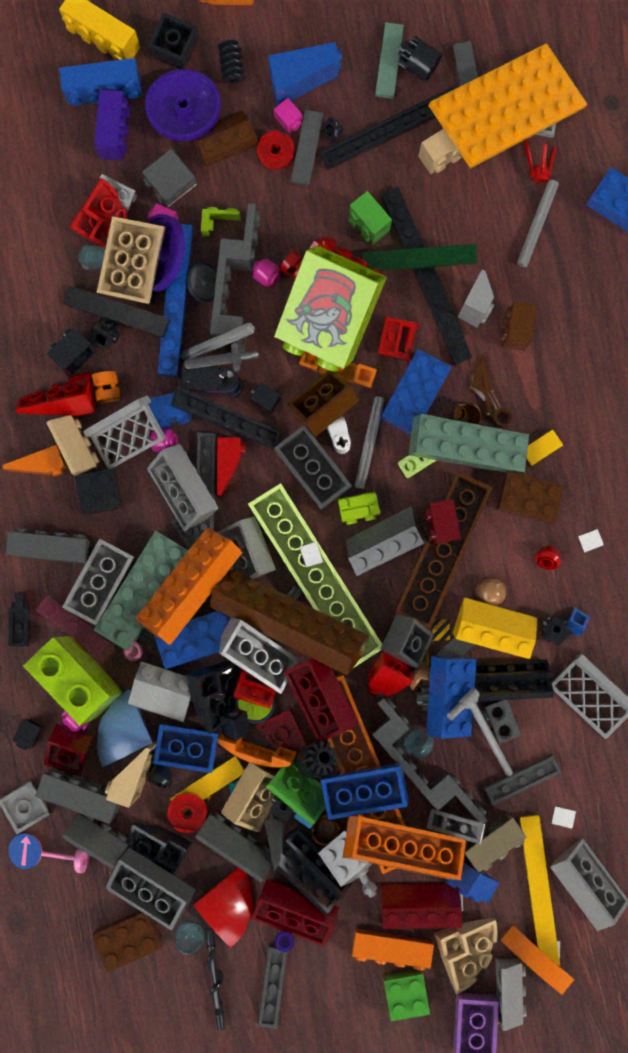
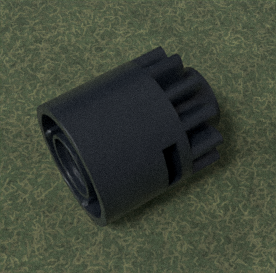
(419, 58)
(316, 759)

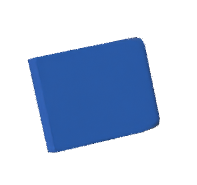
(577, 621)

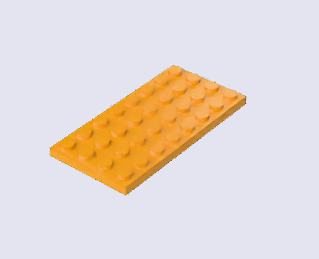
(507, 105)

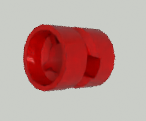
(292, 264)

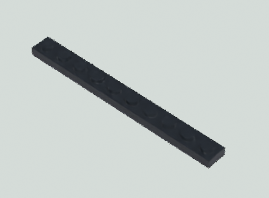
(427, 278)

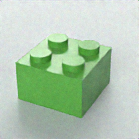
(369, 218)
(406, 994)

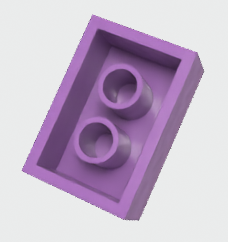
(475, 1023)

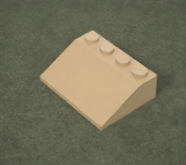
(130, 260)
(129, 783)

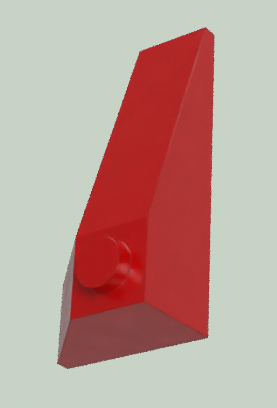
(70, 398)

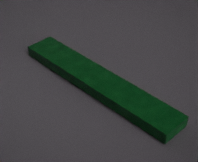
(422, 257)

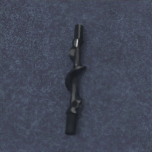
(217, 977)

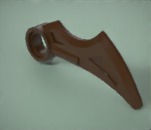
(481, 385)

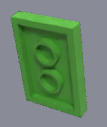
(298, 792)

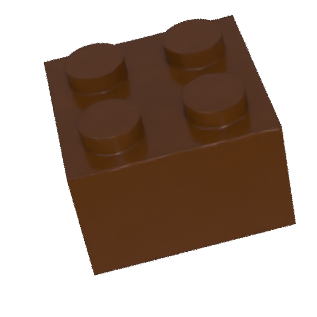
(519, 326)

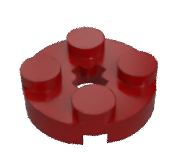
(281, 141)
(178, 819)

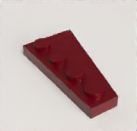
(284, 732)

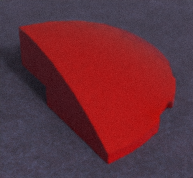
(96, 213)
(228, 906)

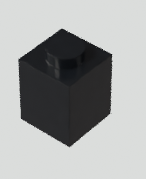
(265, 397)
(234, 723)
(27, 734)

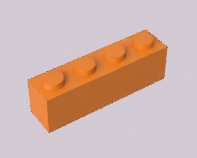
(392, 949)

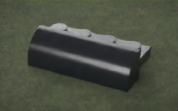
(513, 680)
(308, 872)

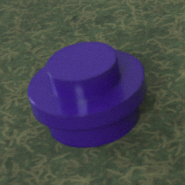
(284, 941)

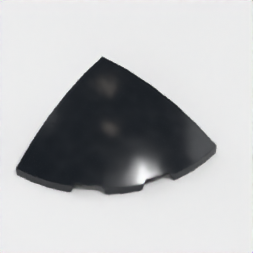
(213, 692)
(159, 846)

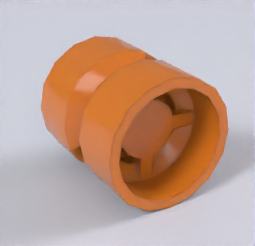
(103, 380)

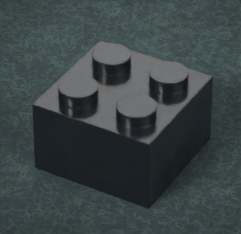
(173, 41)
(71, 351)
(98, 492)

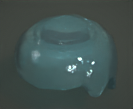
(418, 743)
(189, 937)

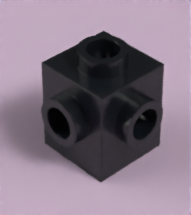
(104, 333)
(561, 633)
(281, 809)

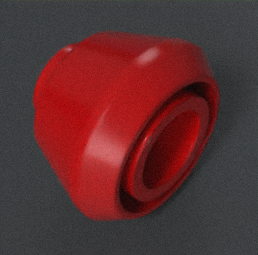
(548, 558)

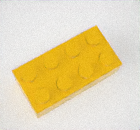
(100, 29)

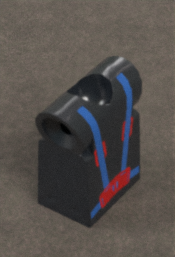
(212, 381)

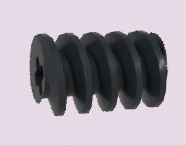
(231, 62)

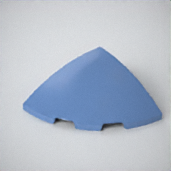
(121, 731)

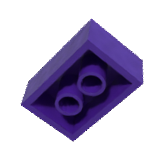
(112, 125)

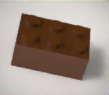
(323, 402)
(530, 497)
(127, 940)

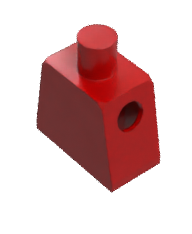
(388, 675)

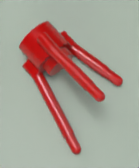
(541, 173)

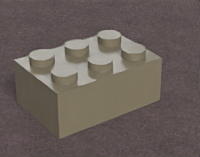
(496, 842)

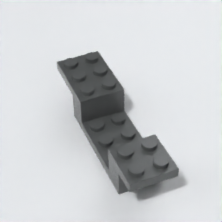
(239, 256)
(440, 789)

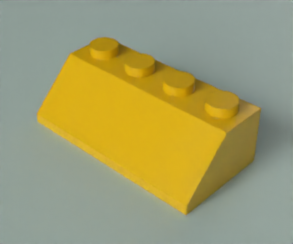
(496, 628)

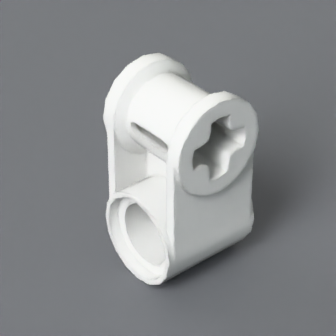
(339, 431)

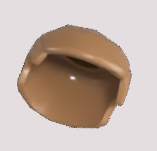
(490, 591)
(421, 677)

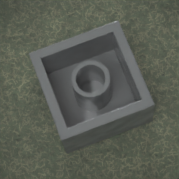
(407, 641)

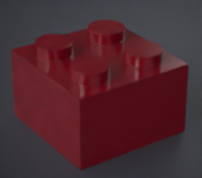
(442, 522)

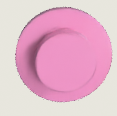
(135, 652)

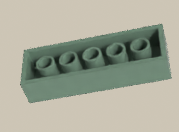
(468, 444)
(142, 582)

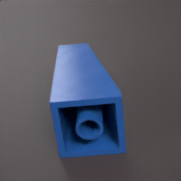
(303, 70)

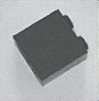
(168, 178)

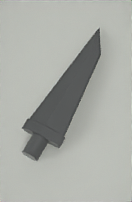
(274, 831)

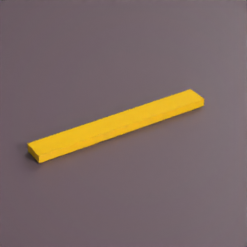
(539, 887)

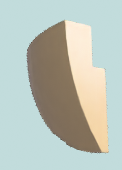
(466, 950)

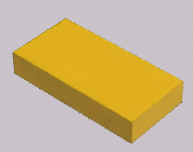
(543, 447)

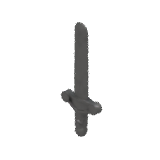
(234, 357)

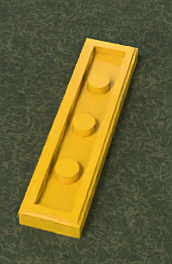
(216, 780)

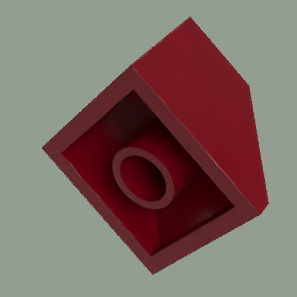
(68, 749)

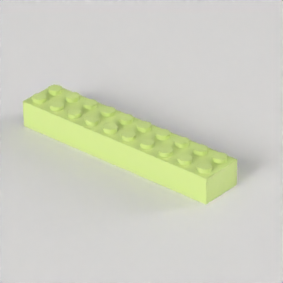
(318, 582)

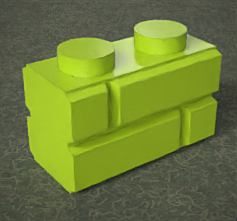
(358, 508)

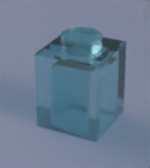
(92, 257)

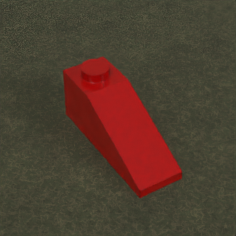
(228, 459)

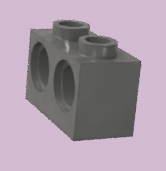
(505, 718)

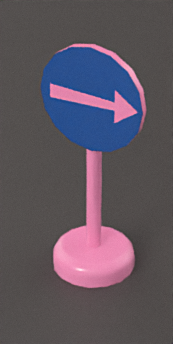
(26, 852)

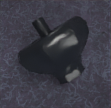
(332, 129)

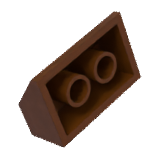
(227, 139)

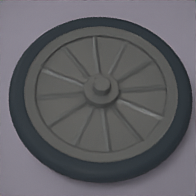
(202, 281)

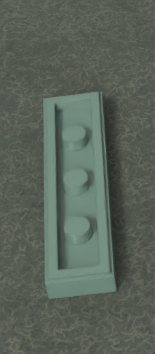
(389, 60)

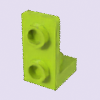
(211, 213)
(411, 465)

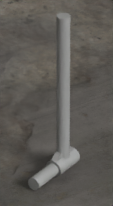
(469, 701)

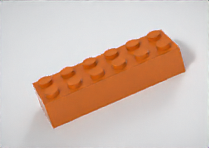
(188, 585)
(404, 848)

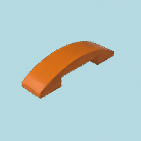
(352, 373)
(256, 754)
(537, 960)

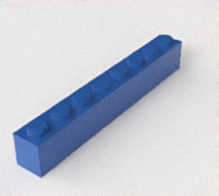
(175, 310)

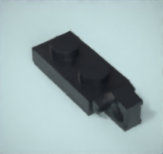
(19, 621)

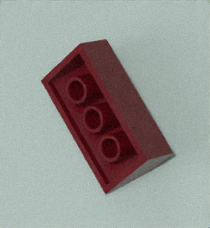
(321, 699)
(420, 906)
(293, 913)

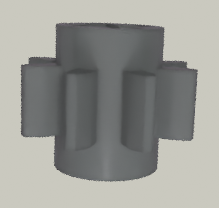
(422, 697)

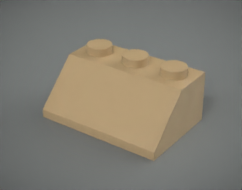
(73, 445)
(250, 799)

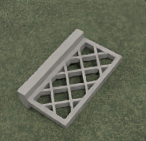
(114, 421)
(601, 680)

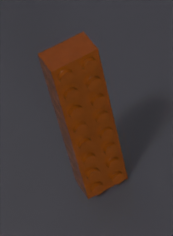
(439, 562)
(289, 621)

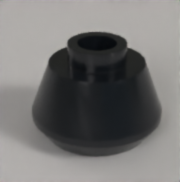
(160, 776)

